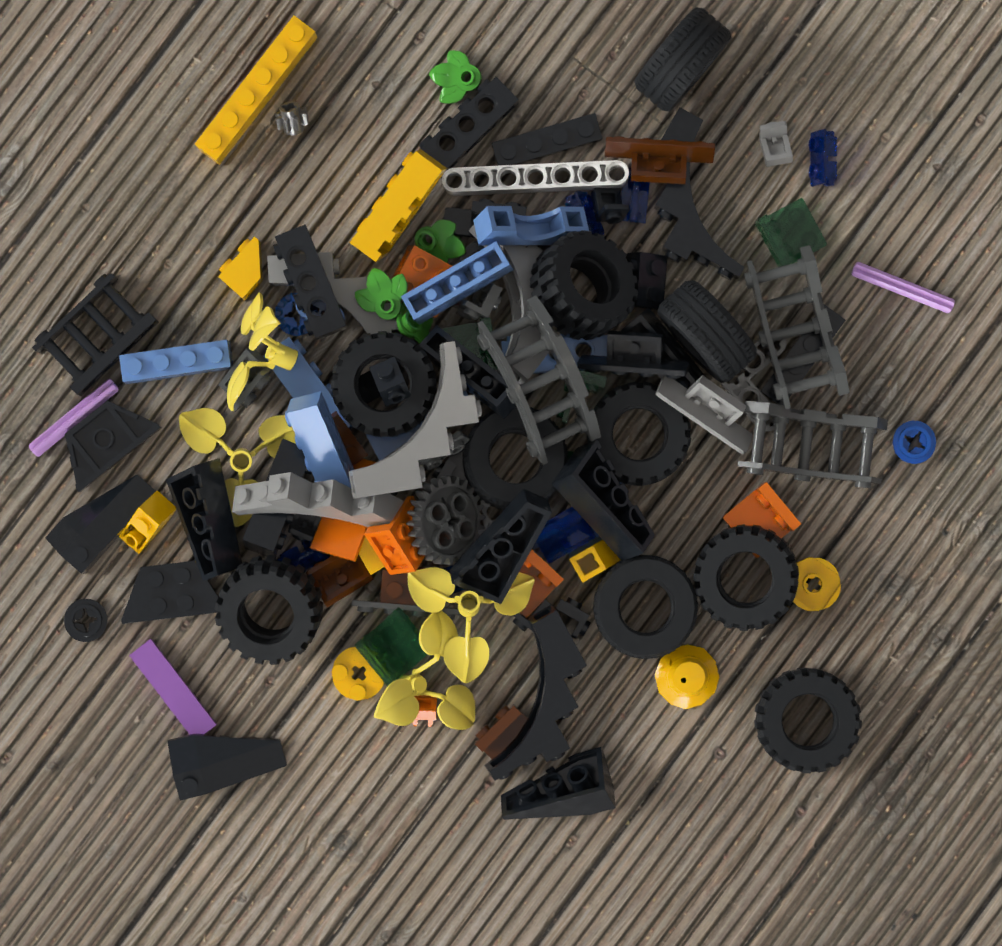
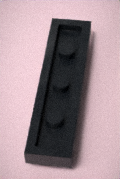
(547, 141)
(806, 343)

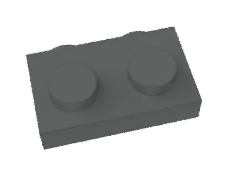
(481, 303)
(257, 378)

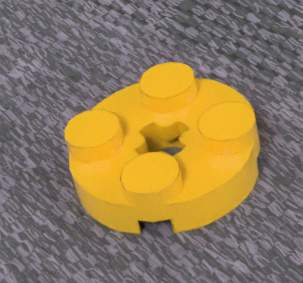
(828, 581)
(346, 684)

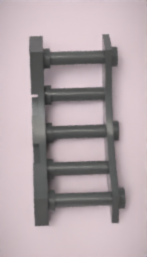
(819, 324)
(564, 369)
(808, 420)

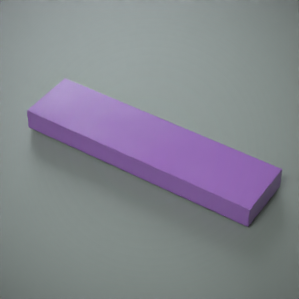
(172, 688)

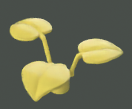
(278, 354)
(205, 427)
(467, 655)
(398, 700)

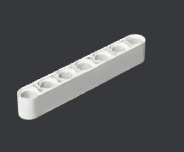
(523, 171)

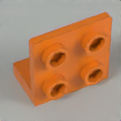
(419, 267)
(763, 509)
(394, 544)
(545, 581)

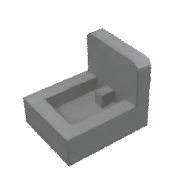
(775, 143)

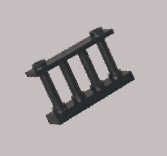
(121, 342)

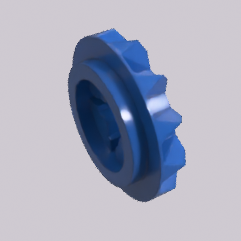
(288, 324)
(926, 439)

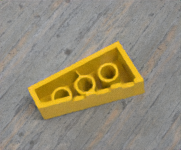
(398, 205)

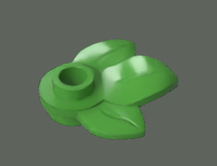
(451, 77)
(444, 243)
(380, 290)
(411, 328)

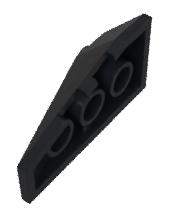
(95, 526)
(212, 762)
(572, 789)

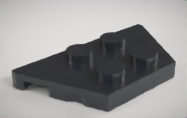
(105, 440)
(169, 593)

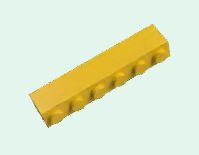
(256, 90)

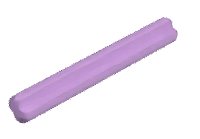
(903, 287)
(73, 417)

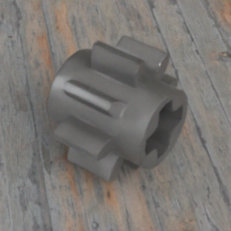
(291, 118)

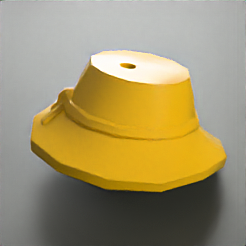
(698, 669)

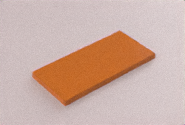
(339, 536)

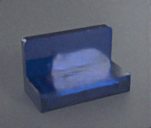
(564, 534)

